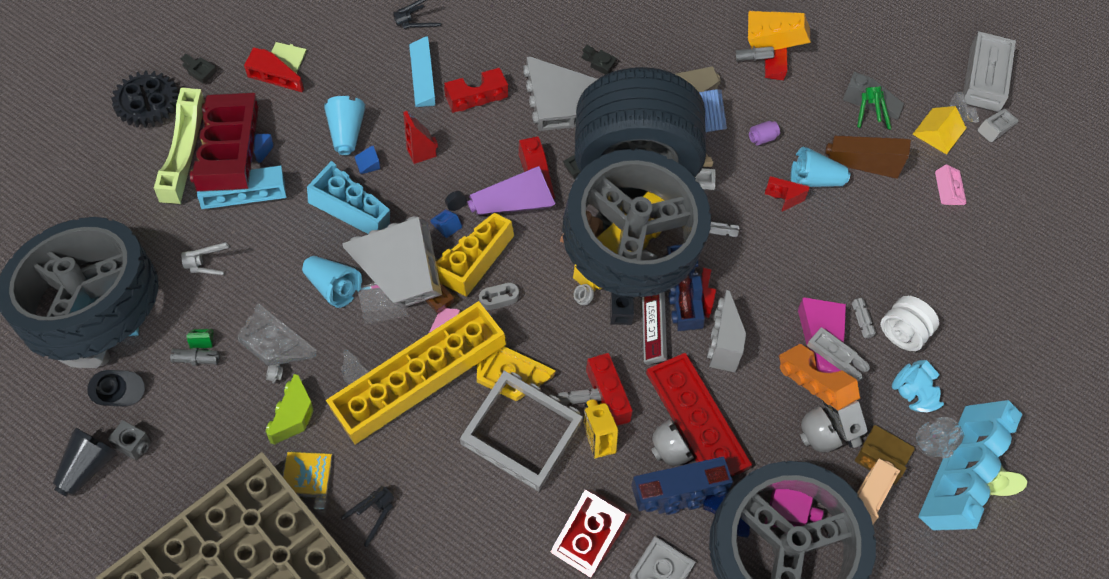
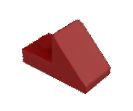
(789, 191)

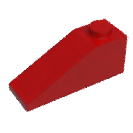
(270, 69)
(419, 141)
(532, 156)

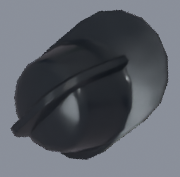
(115, 388)

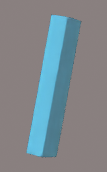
(422, 73)

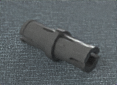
(194, 356)

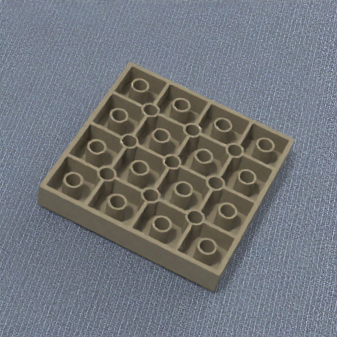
(240, 531)

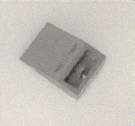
(727, 336)

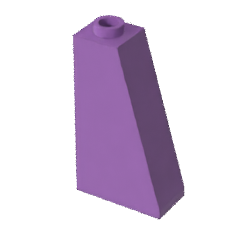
(515, 194)

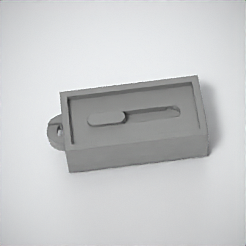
(989, 71)

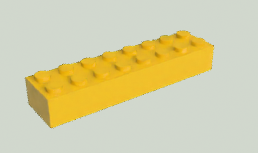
(416, 372)

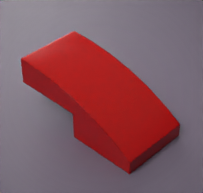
(708, 293)

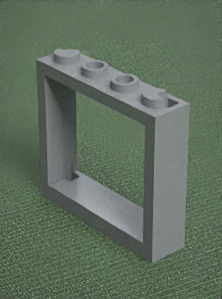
(501, 460)

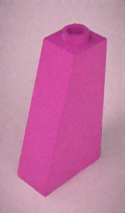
(823, 314)

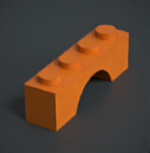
(833, 388)

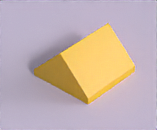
(941, 128)

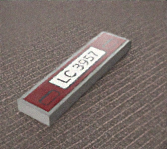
(654, 329)

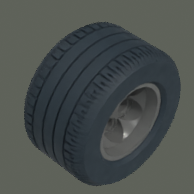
(641, 112)

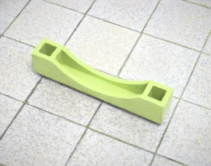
(174, 173)

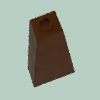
(870, 154)

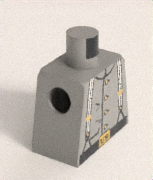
(848, 422)

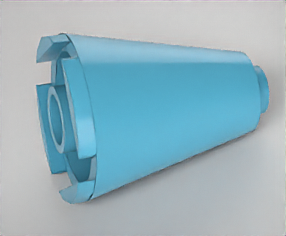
(344, 122)
(818, 170)
(332, 280)

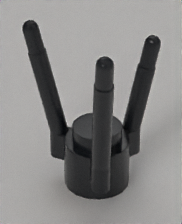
(403, 16)
(377, 499)

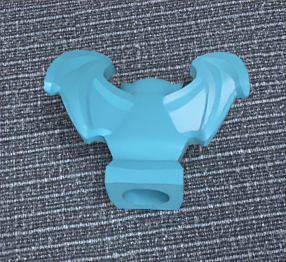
(919, 382)

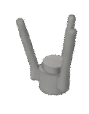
(193, 259)

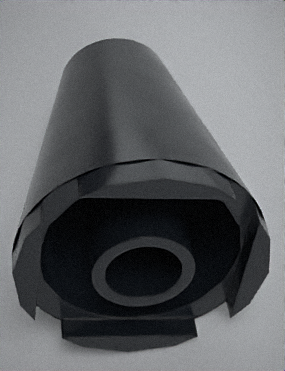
(80, 462)

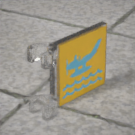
(309, 476)

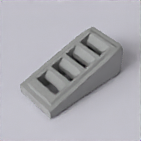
(996, 126)

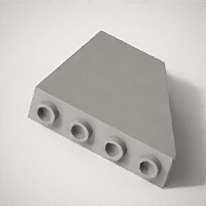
(554, 93)
(399, 261)

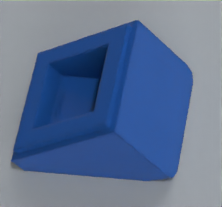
(262, 146)
(367, 160)
(446, 223)

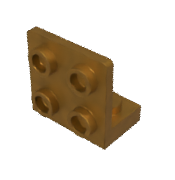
(886, 447)

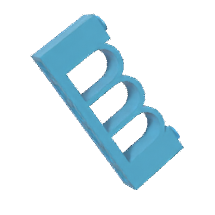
(965, 510)

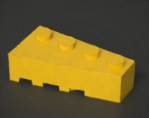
(472, 257)

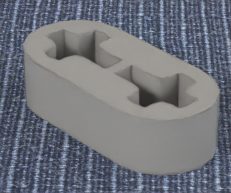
(499, 296)

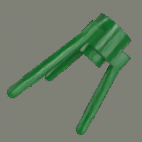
(876, 96)

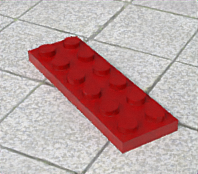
(696, 413)

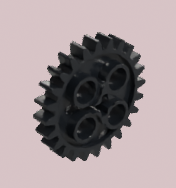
(130, 103)

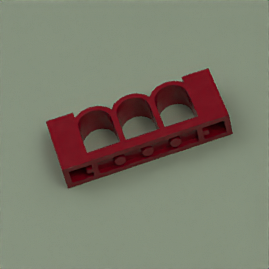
(227, 135)

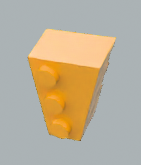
(777, 29)

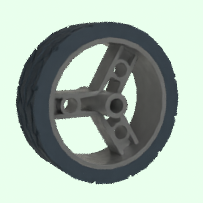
(683, 207)
(78, 318)
(848, 522)

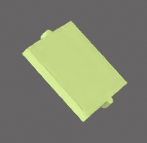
(290, 55)

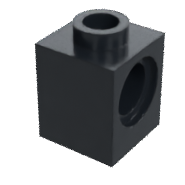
(619, 315)

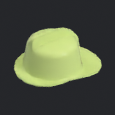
(1007, 483)

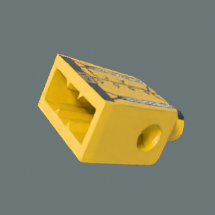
(600, 429)

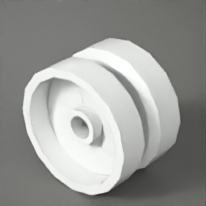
(910, 323)

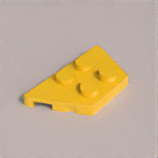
(505, 359)

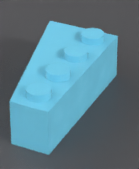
(347, 200)

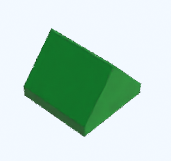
(200, 338)

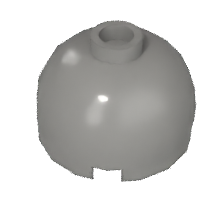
(819, 431)
(670, 445)

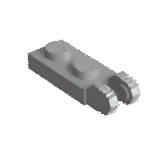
(838, 353)

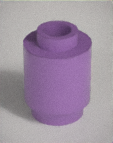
(764, 132)

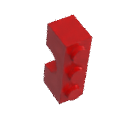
(462, 96)
(605, 379)

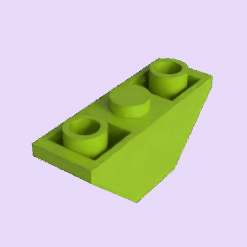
(291, 413)

